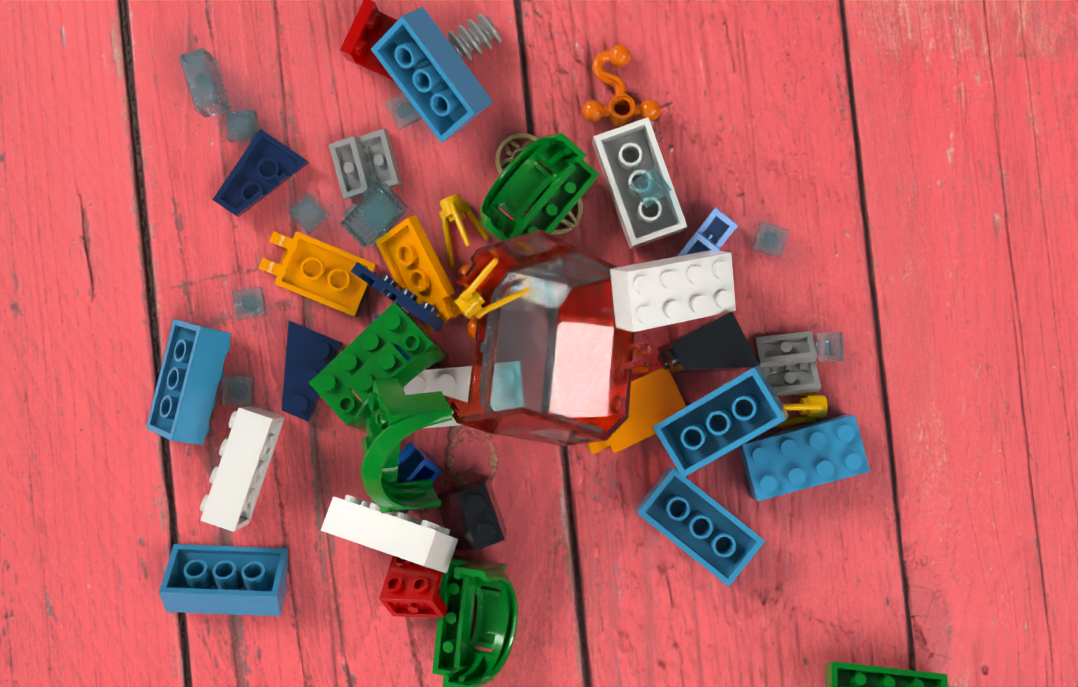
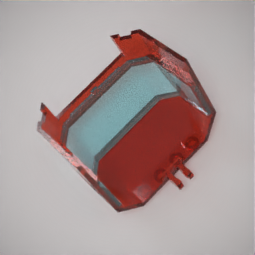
(552, 358)

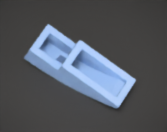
(711, 233)

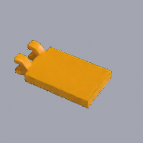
(418, 267)
(318, 272)
(651, 401)

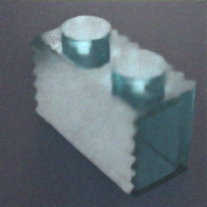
(204, 82)
(373, 214)

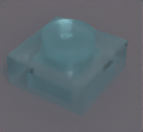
(403, 111)
(241, 125)
(650, 187)
(309, 213)
(770, 239)
(249, 303)
(829, 347)
(237, 390)

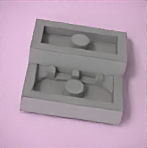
(364, 162)
(789, 362)

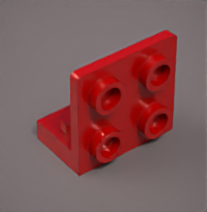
(364, 33)
(412, 590)

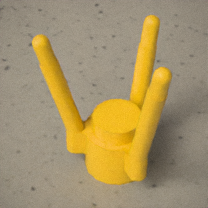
(454, 210)
(471, 301)
(811, 406)

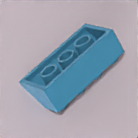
(188, 382)
(225, 580)

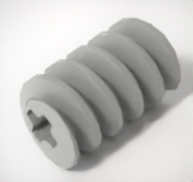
(474, 37)

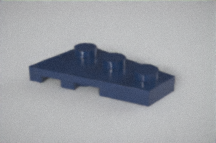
(258, 173)
(403, 298)
(306, 356)

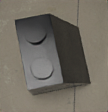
(709, 348)
(473, 515)

